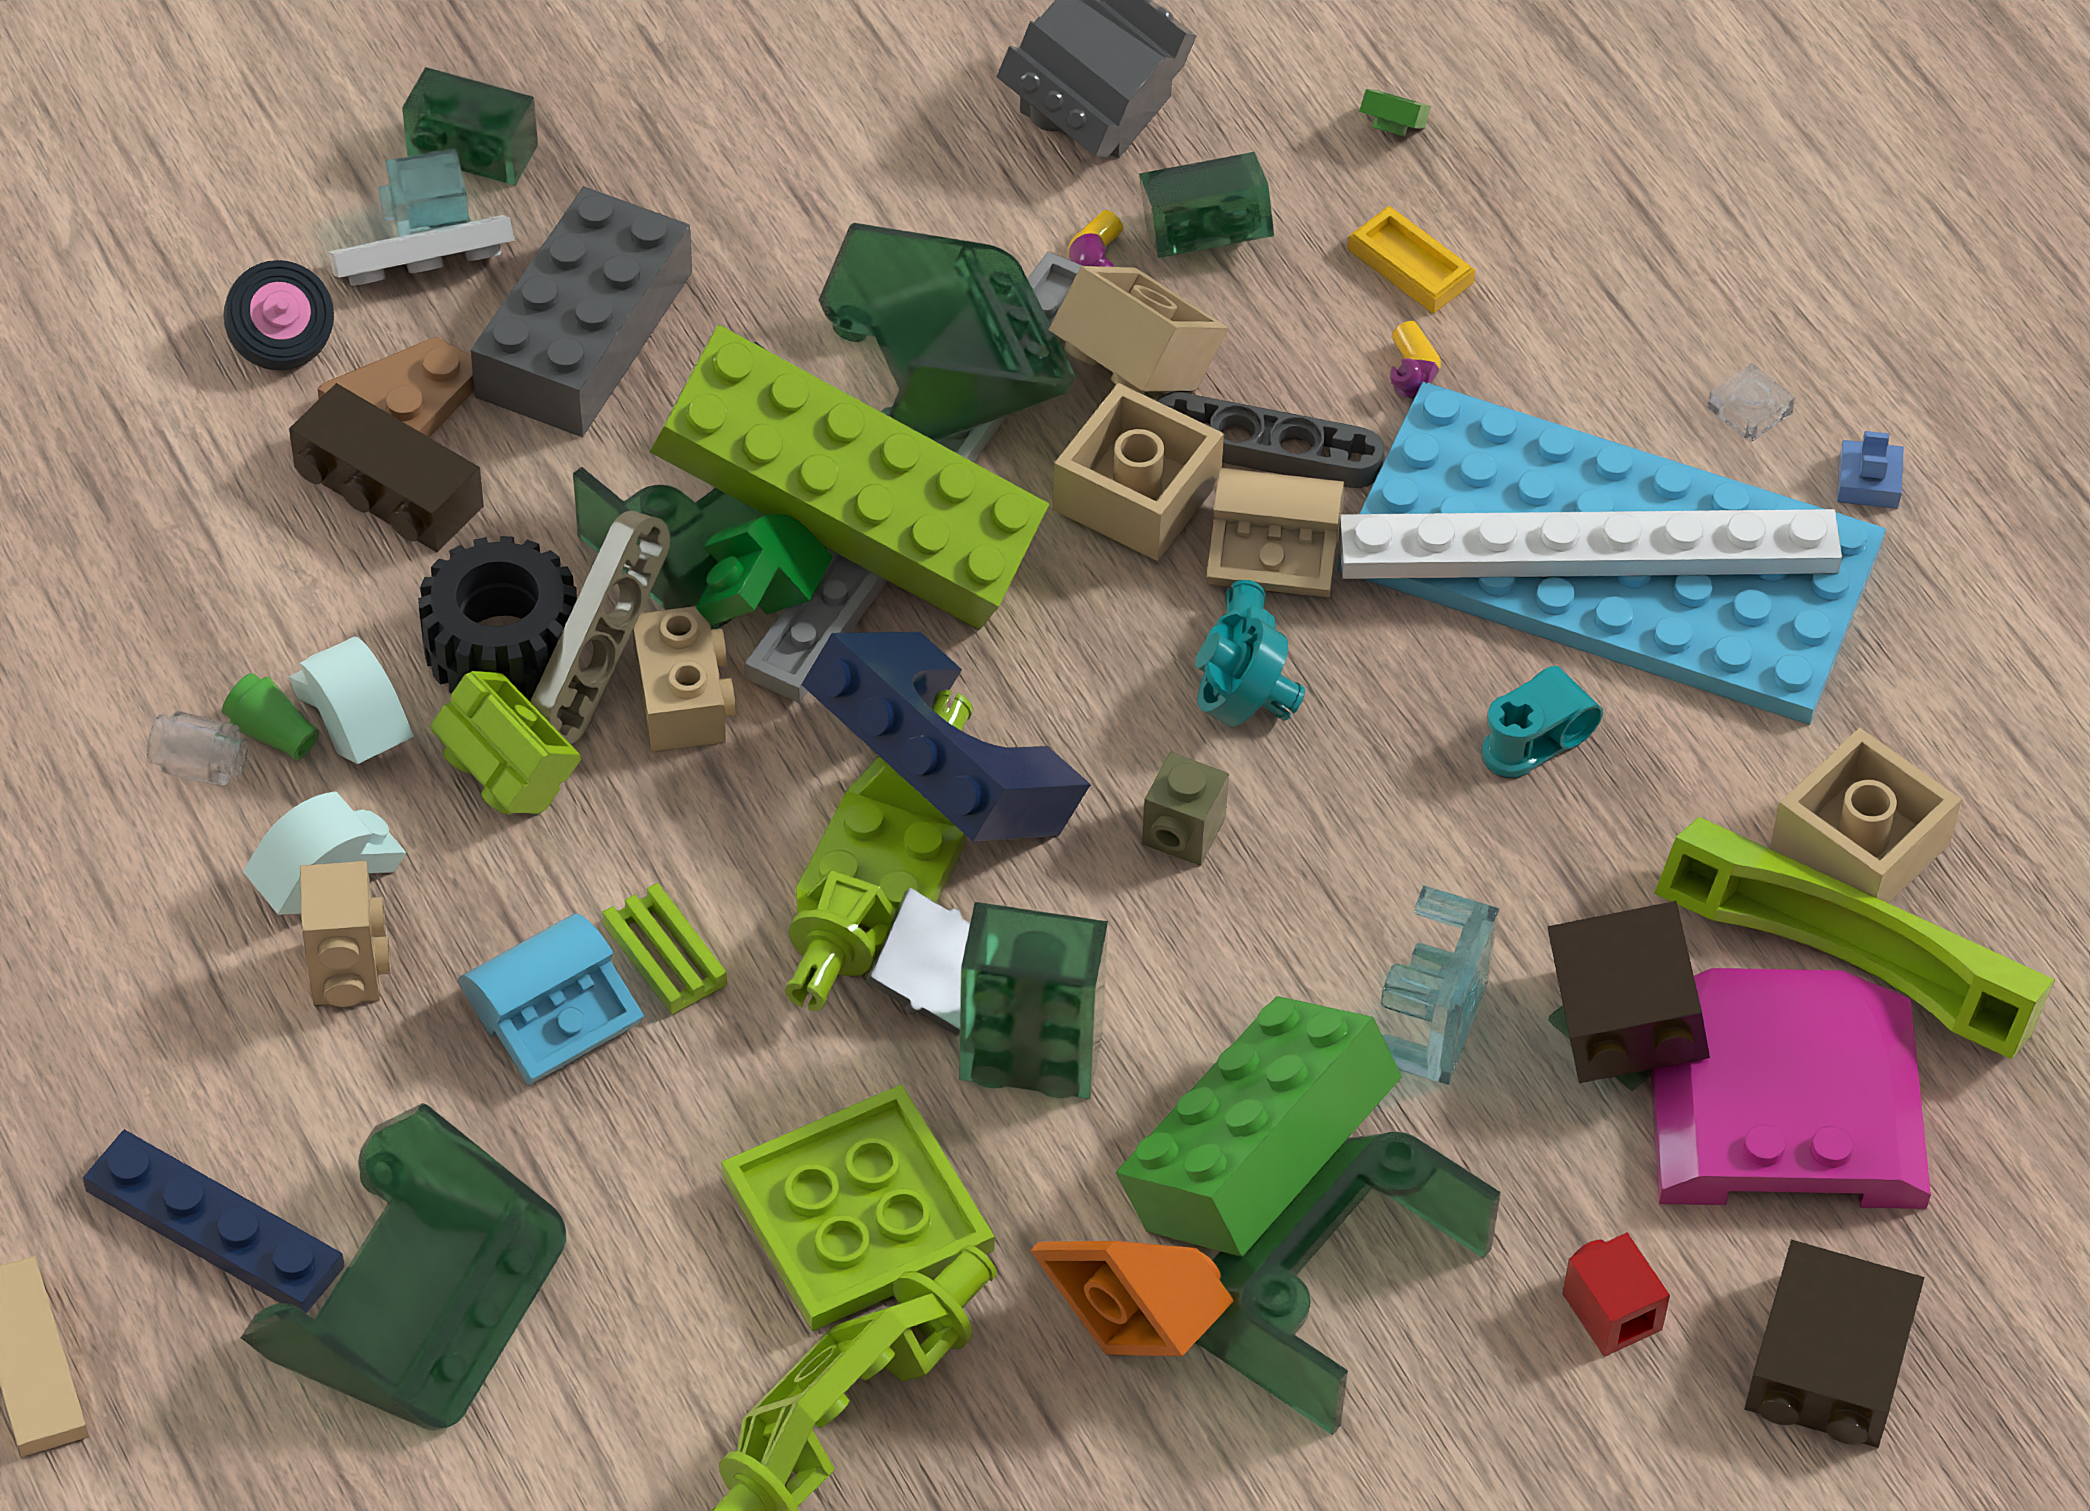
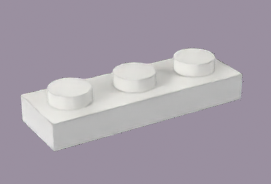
(422, 249)

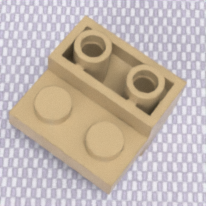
(1275, 531)

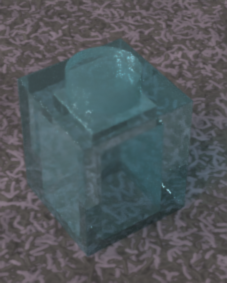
(424, 192)

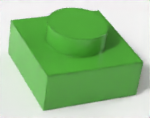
(1394, 112)

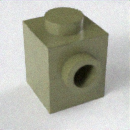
(1185, 808)

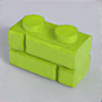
(504, 744)

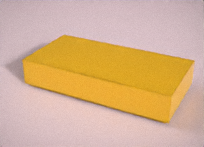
(1411, 259)

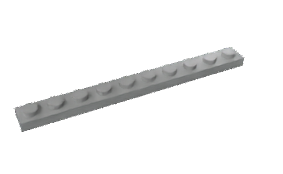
(849, 589)

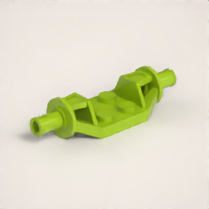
(870, 854)
(779, 1429)

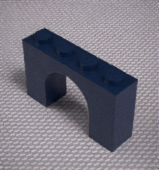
(885, 696)

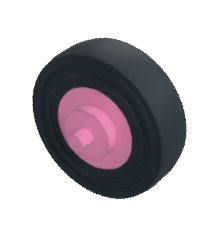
(278, 315)

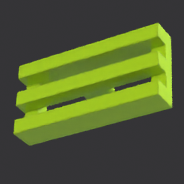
(640, 911)

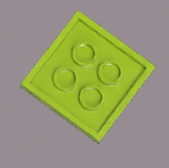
(855, 1205)

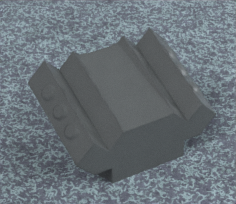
(1097, 69)

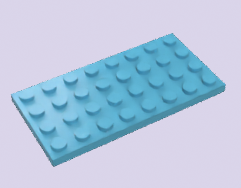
(1730, 635)

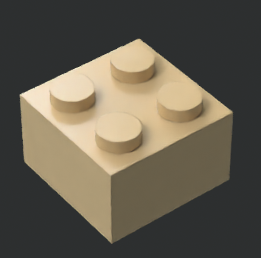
(1137, 330)
(1137, 471)
(1866, 818)

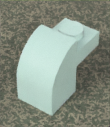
(353, 700)
(318, 833)

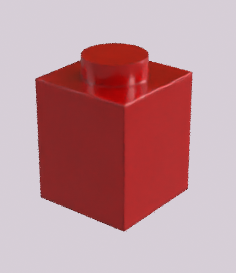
(1615, 1293)

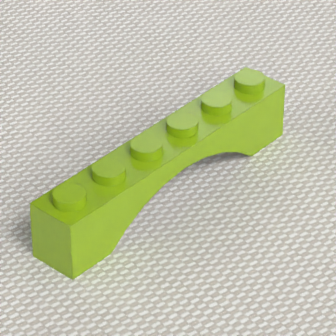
(1950, 976)

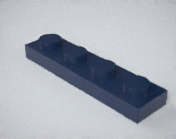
(213, 1222)

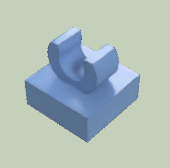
(1870, 471)

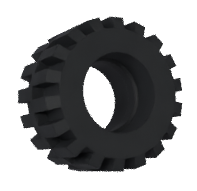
(490, 583)

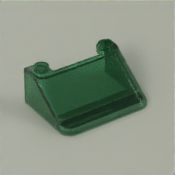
(950, 324)
(432, 1281)

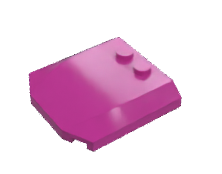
(1799, 1093)

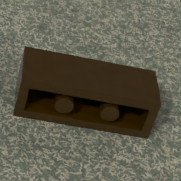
(386, 468)

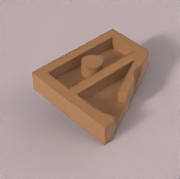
(414, 384)

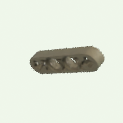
(592, 623)

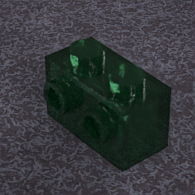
(484, 123)
(1206, 204)

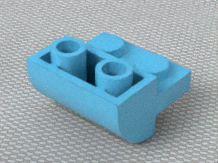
(552, 997)

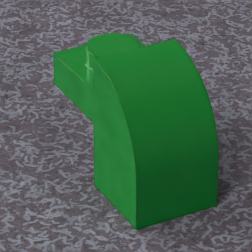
(762, 564)

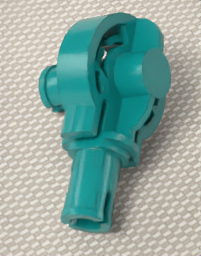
(1245, 661)

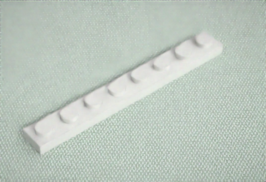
(1589, 543)

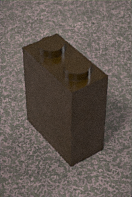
(1628, 992)
(1834, 1344)

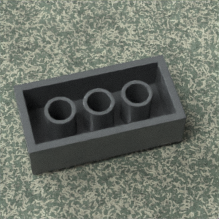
(582, 311)

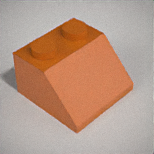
(1137, 1294)

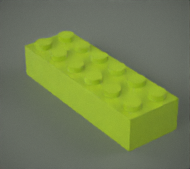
(850, 477)

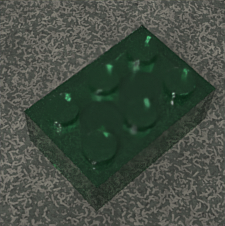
(1032, 1000)

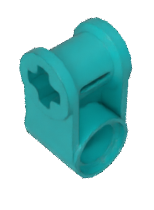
(1538, 723)

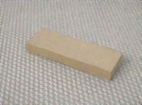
(34, 1365)

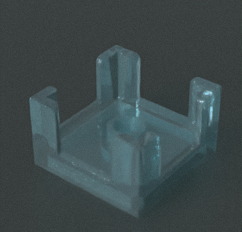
(1442, 984)

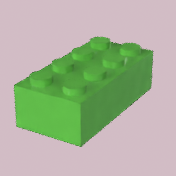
(1259, 1125)

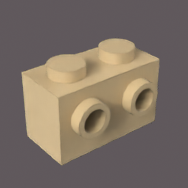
(680, 679)
(343, 933)

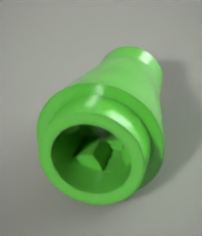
(269, 716)

